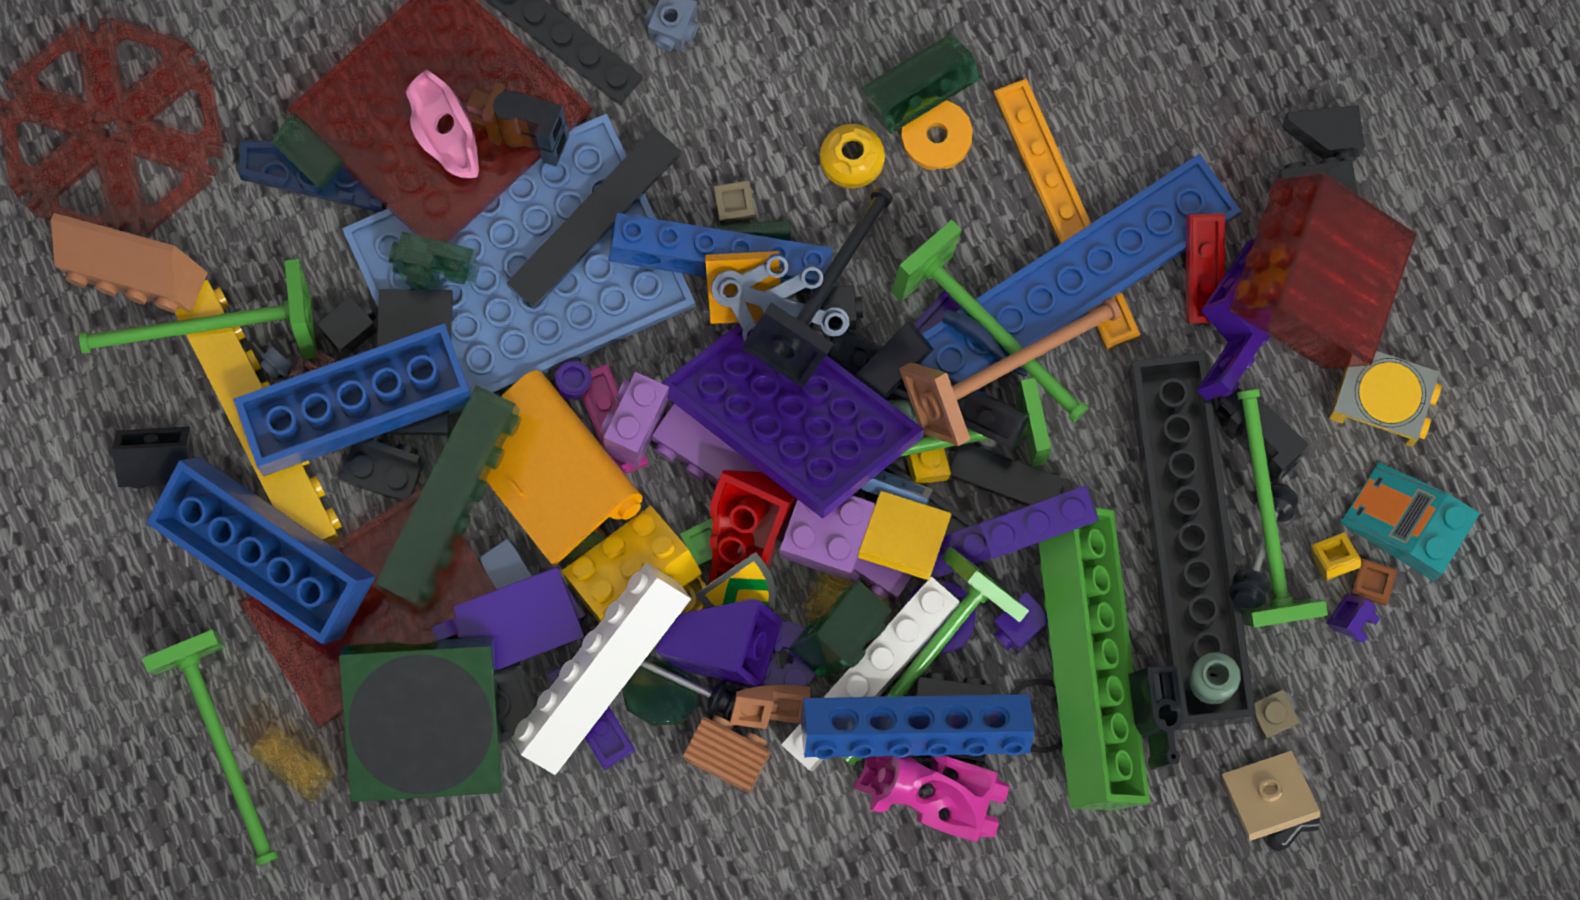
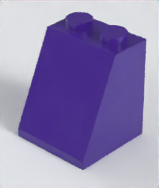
(723, 642)

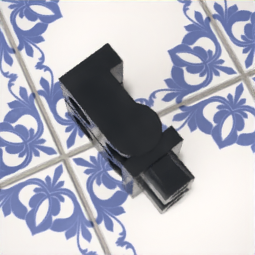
(1282, 444)

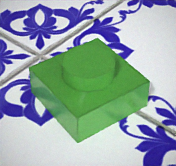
(698, 542)

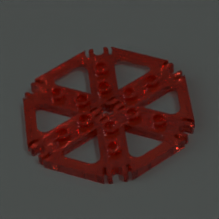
(106, 95)

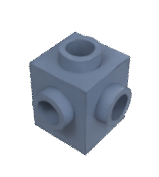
(672, 23)

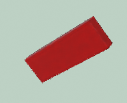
(1203, 261)

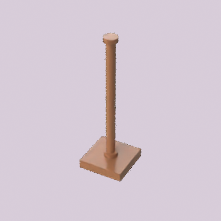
(936, 399)

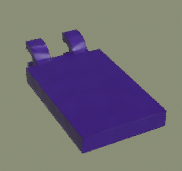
(521, 617)

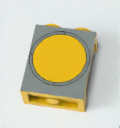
(1388, 396)

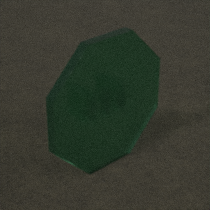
(658, 698)

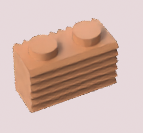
(727, 754)

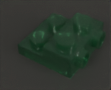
(424, 259)

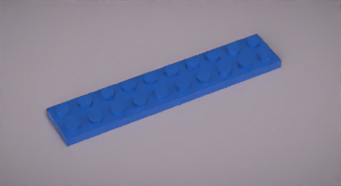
(1088, 267)

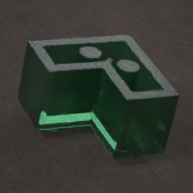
(841, 633)

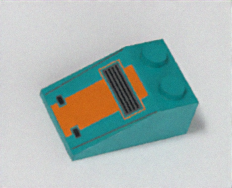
(1410, 520)

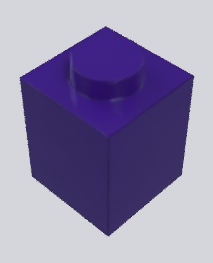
(1019, 634)

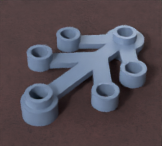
(776, 295)

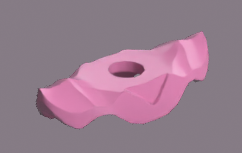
(429, 101)

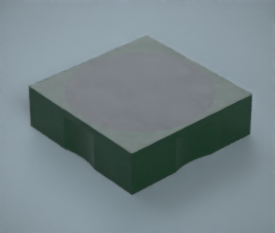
(421, 719)

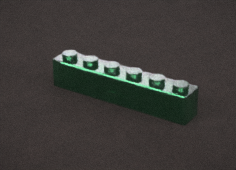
(448, 497)

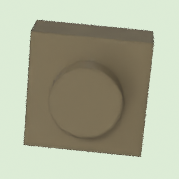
(734, 202)
(1275, 714)

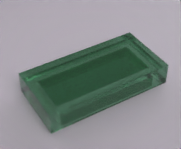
(307, 150)

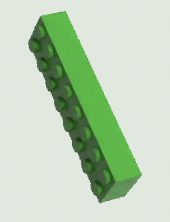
(1092, 667)

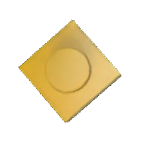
(928, 466)

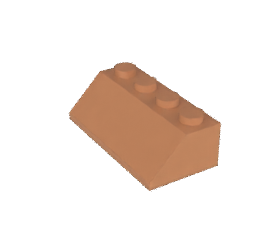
(125, 264)

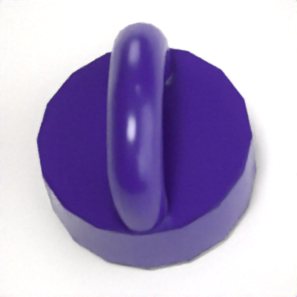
(572, 379)

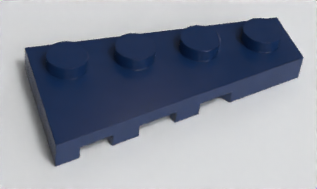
(266, 165)

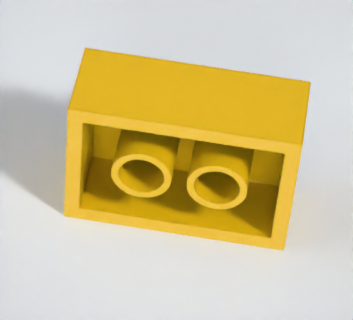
(606, 569)

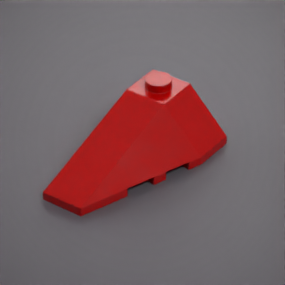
(747, 518)

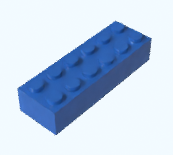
(352, 400)
(260, 549)

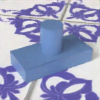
(898, 486)

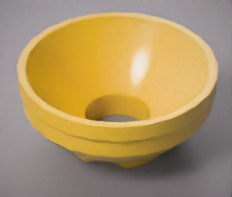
(850, 172)

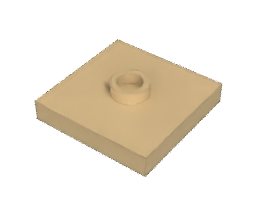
(1270, 795)

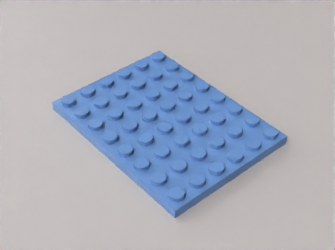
(592, 307)

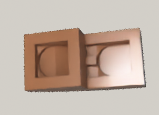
(771, 702)

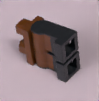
(520, 121)

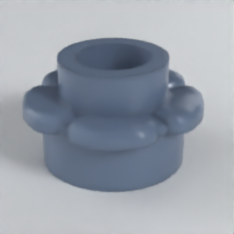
(275, 363)

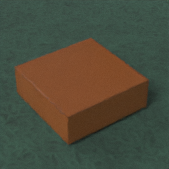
(1374, 582)

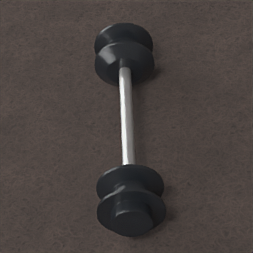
(1249, 584)
(719, 698)

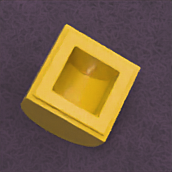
(1335, 556)

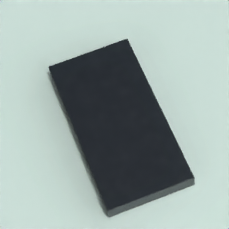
(405, 314)

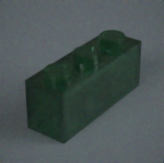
(921, 83)

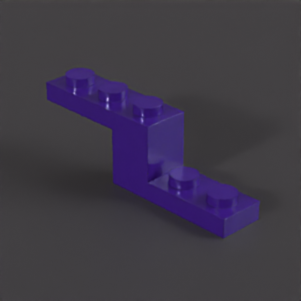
(1241, 335)
(1019, 528)

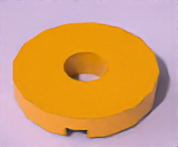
(943, 154)

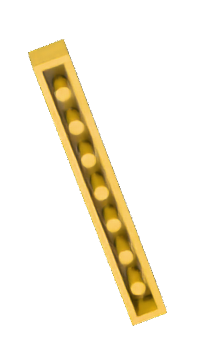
(233, 375)

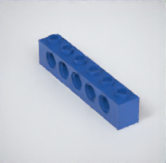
(685, 246)
(917, 726)

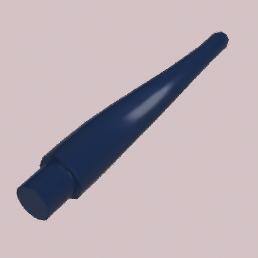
(976, 331)

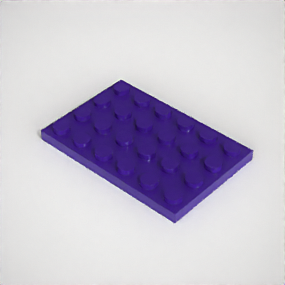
(808, 439)

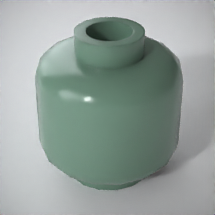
(1211, 688)

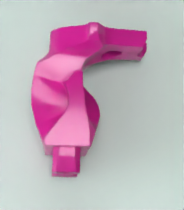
(967, 797)

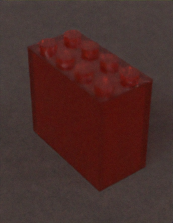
(1323, 271)

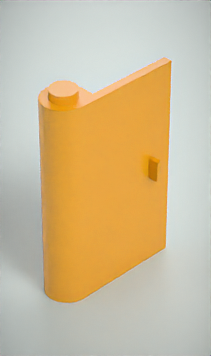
(557, 472)

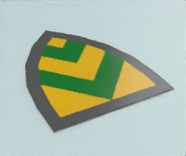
(743, 582)

